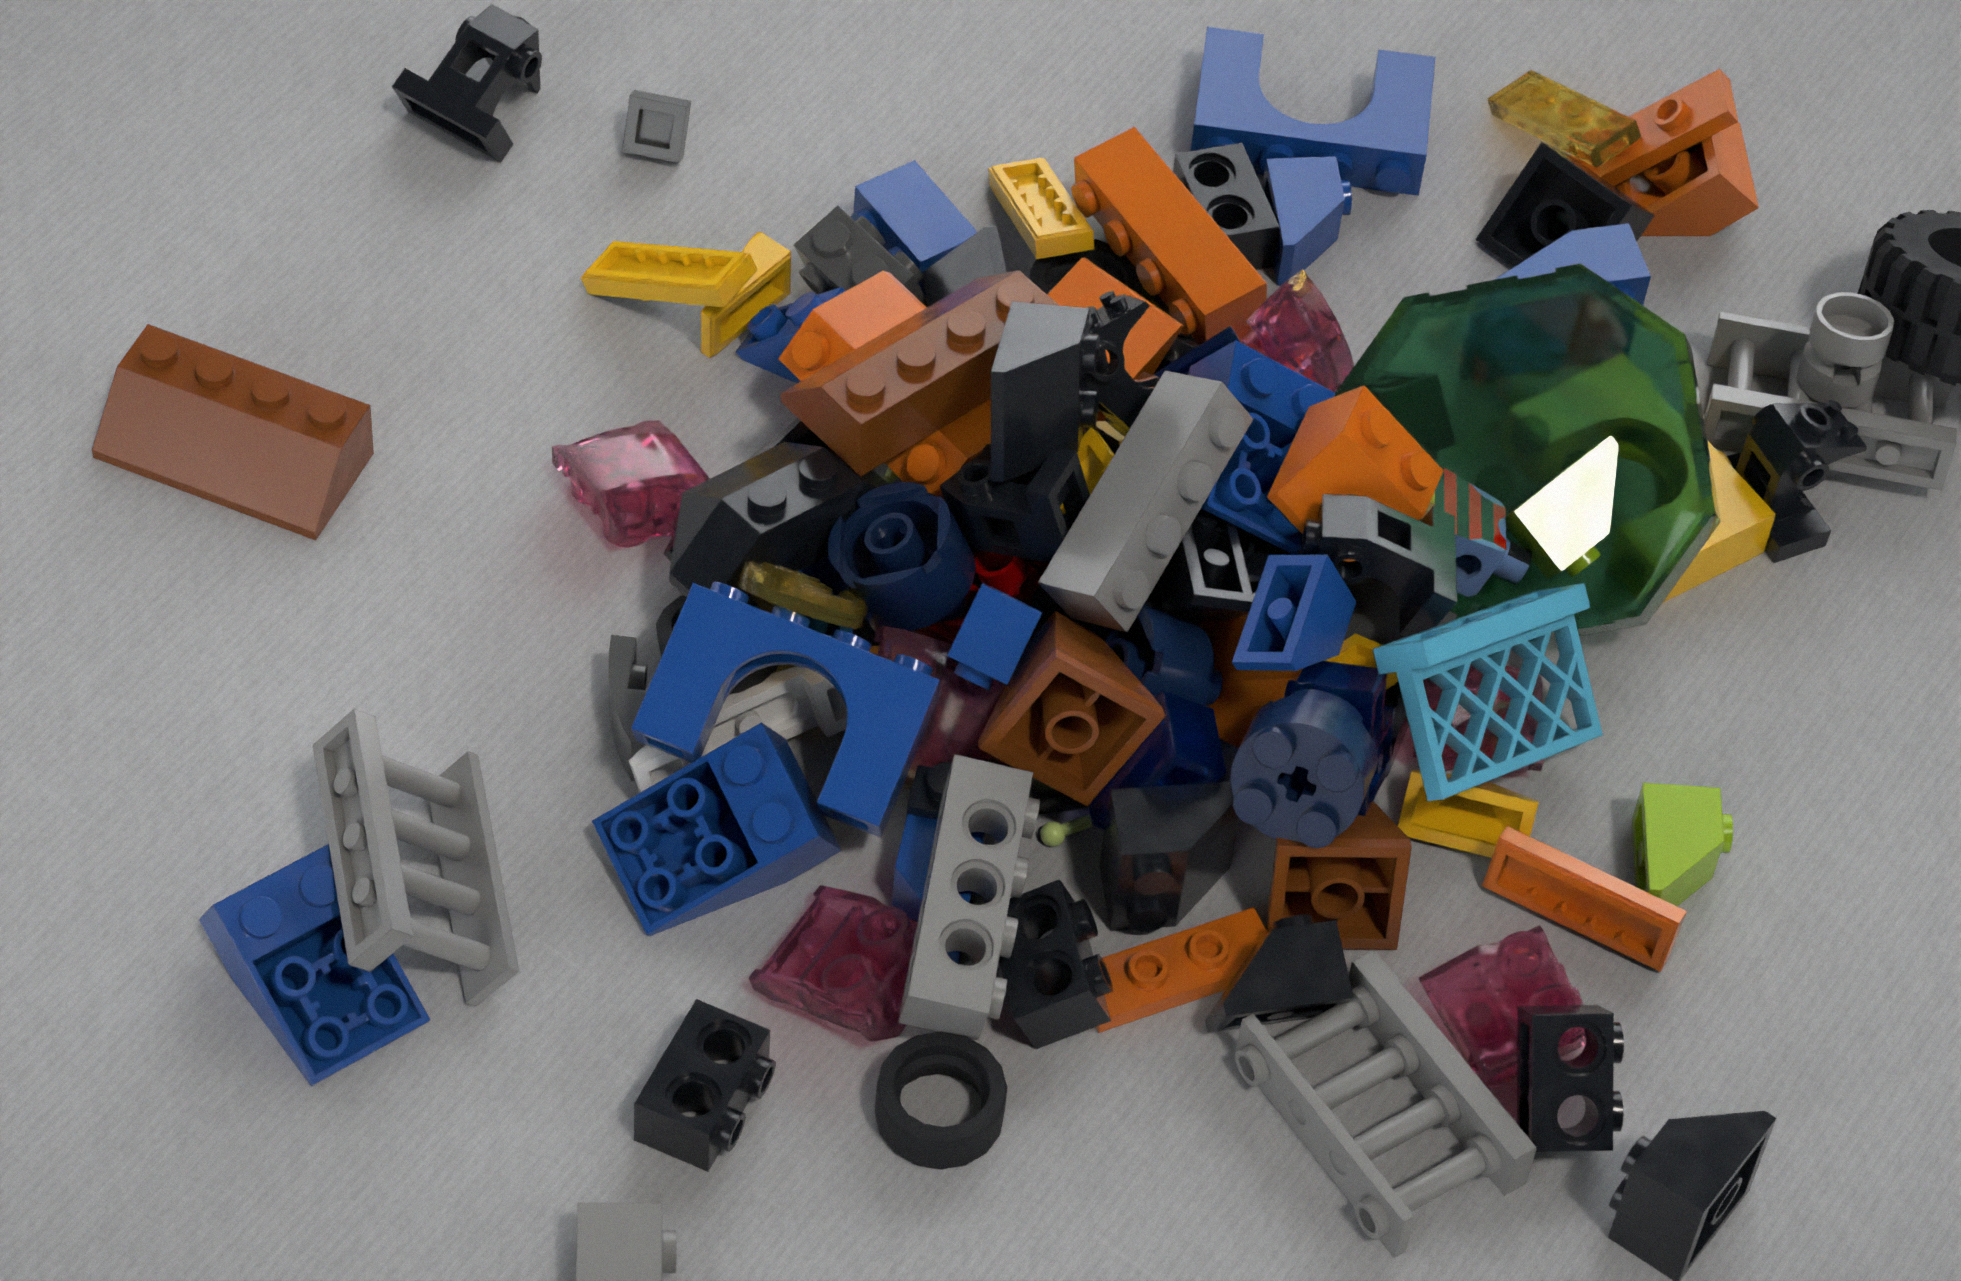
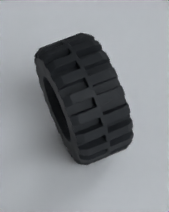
(1918, 279)

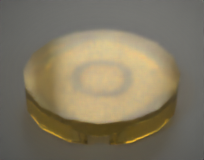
(802, 594)

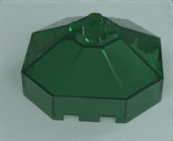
(1526, 381)

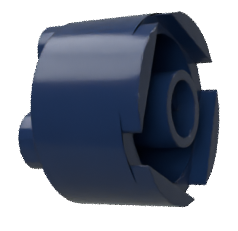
(903, 557)
(1167, 655)
(1303, 768)

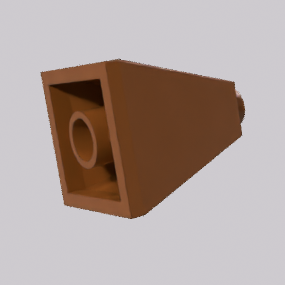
(1070, 711)
(1351, 880)

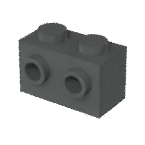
(849, 252)

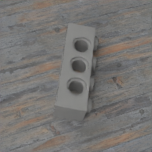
(938, 990)

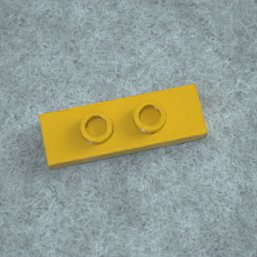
(1040, 208)
(669, 273)

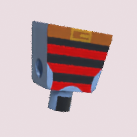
(1479, 535)

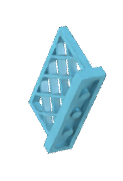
(1517, 625)

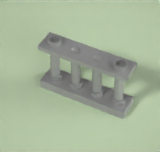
(1897, 448)
(368, 863)
(1413, 1050)

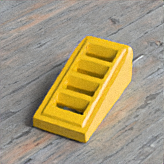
(766, 287)

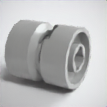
(1845, 349)

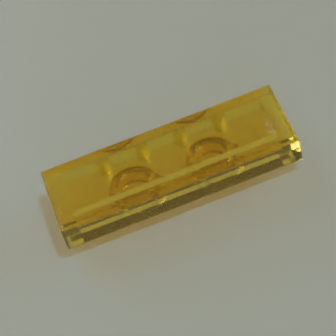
(1564, 118)

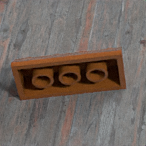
(912, 375)
(233, 432)

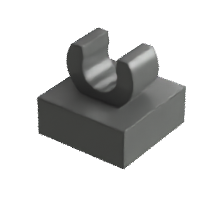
(656, 126)

